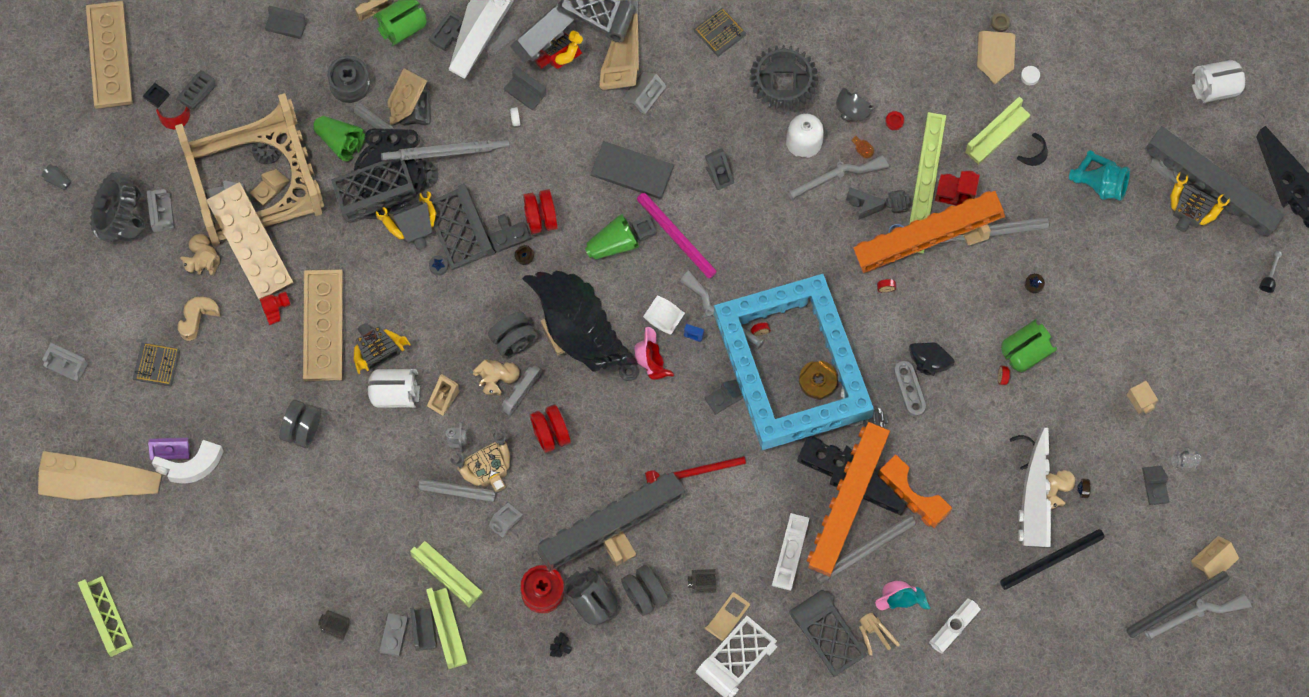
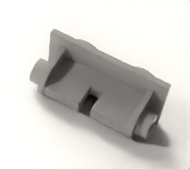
(456, 437)

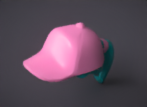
(901, 595)

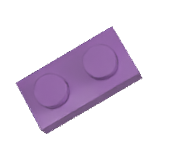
(169, 448)

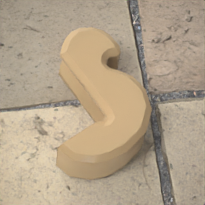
(192, 312)

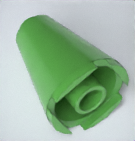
(340, 136)
(612, 239)

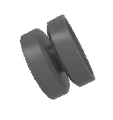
(348, 79)
(512, 334)
(300, 423)
(644, 590)

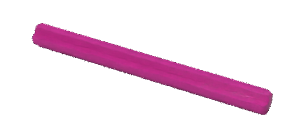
(676, 235)

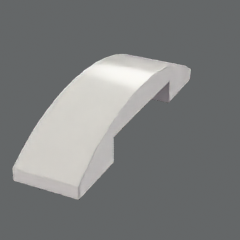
(790, 552)

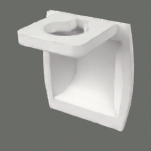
(663, 315)

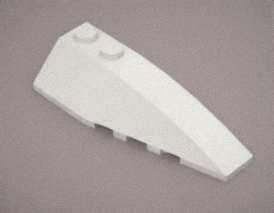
(477, 28)
(1035, 507)

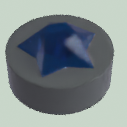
(438, 265)

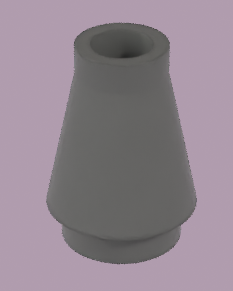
(56, 177)

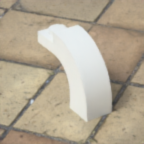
(194, 469)

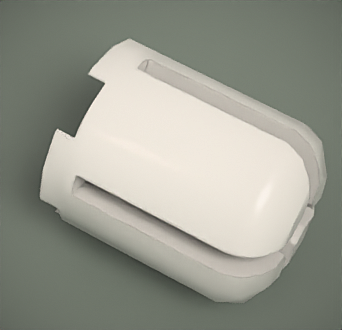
(1218, 81)
(393, 388)

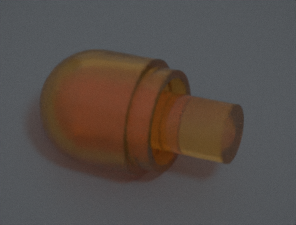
(863, 147)

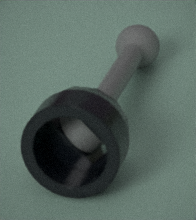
(1268, 283)

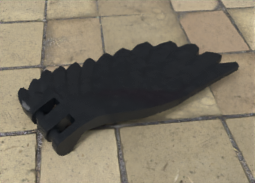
(578, 321)

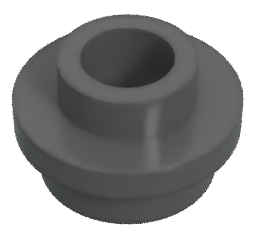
(624, 376)

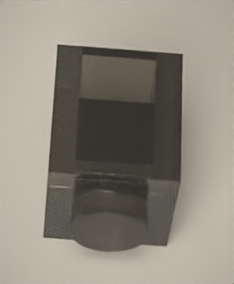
(702, 581)
(334, 624)

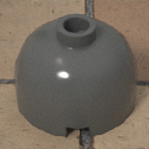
(852, 106)

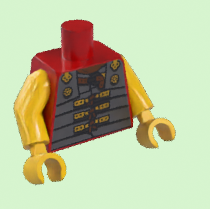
(561, 51)

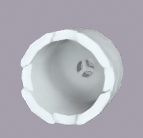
(804, 140)

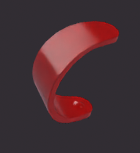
(170, 123)

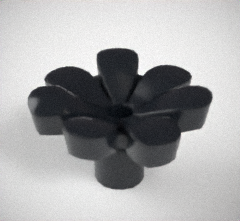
(560, 645)

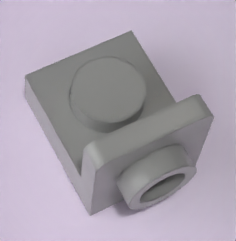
(504, 519)

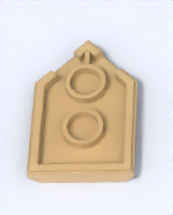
(996, 54)
(405, 95)

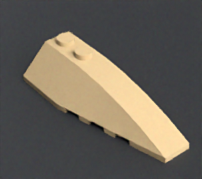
(92, 478)

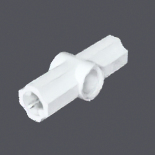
(946, 634)

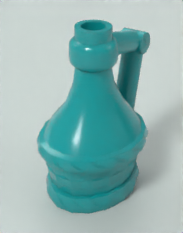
(1107, 181)

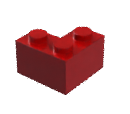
(957, 190)

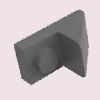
(719, 169)
(869, 203)
(724, 397)
(1155, 483)

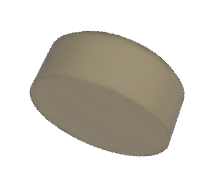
(1000, 22)

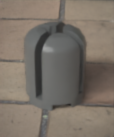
(590, 596)

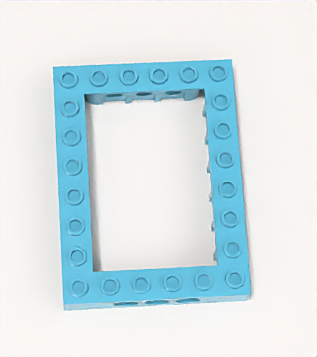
(779, 431)

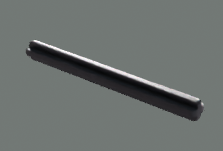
(1052, 559)

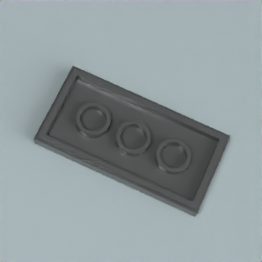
(632, 170)

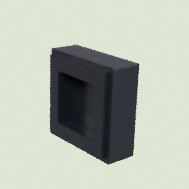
(156, 95)

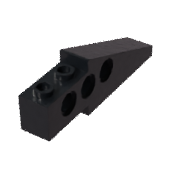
(1284, 166)
(877, 490)

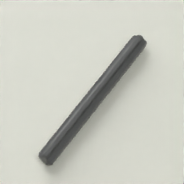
(1177, 604)

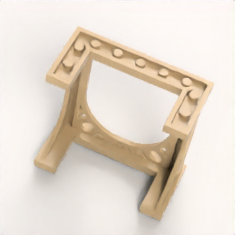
(278, 122)

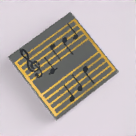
(719, 32)
(156, 364)

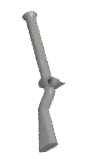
(873, 165)
(692, 283)
(1237, 603)

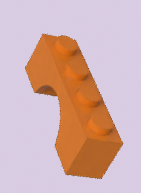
(932, 509)

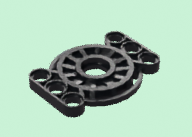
(373, 157)

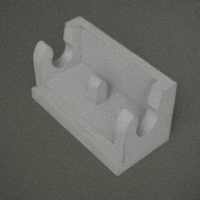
(160, 210)
(64, 362)

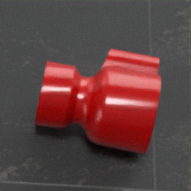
(272, 304)

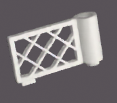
(718, 675)

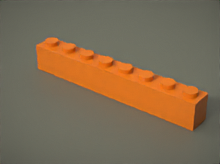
(929, 231)
(848, 500)

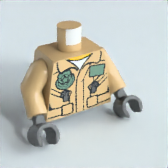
(486, 465)

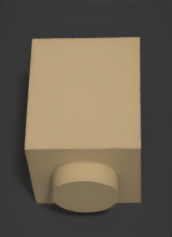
(1142, 398)

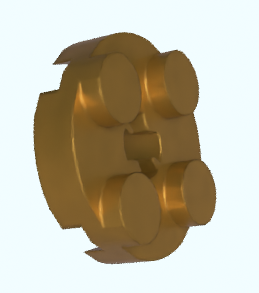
(817, 369)

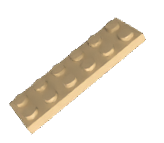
(109, 54)
(249, 241)
(323, 325)

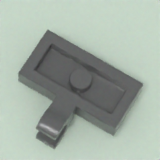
(447, 31)
(509, 235)

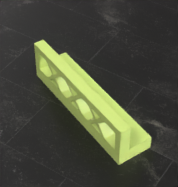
(997, 131)
(446, 573)
(98, 619)
(447, 627)

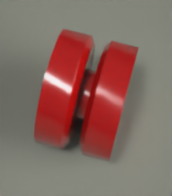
(540, 211)
(547, 429)
(531, 593)

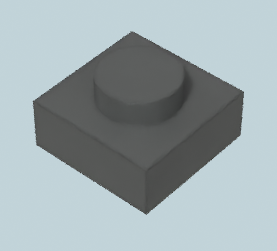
(644, 228)

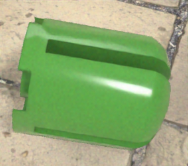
(400, 20)
(1027, 346)

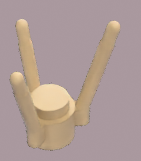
(872, 624)

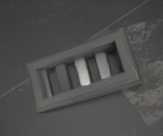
(202, 80)

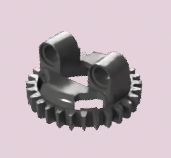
(783, 62)
(117, 220)

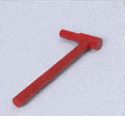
(652, 475)

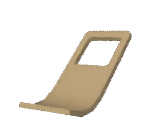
(724, 621)

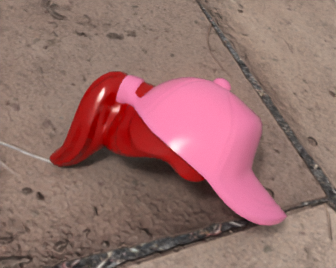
(648, 356)

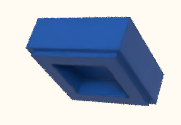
(693, 332)

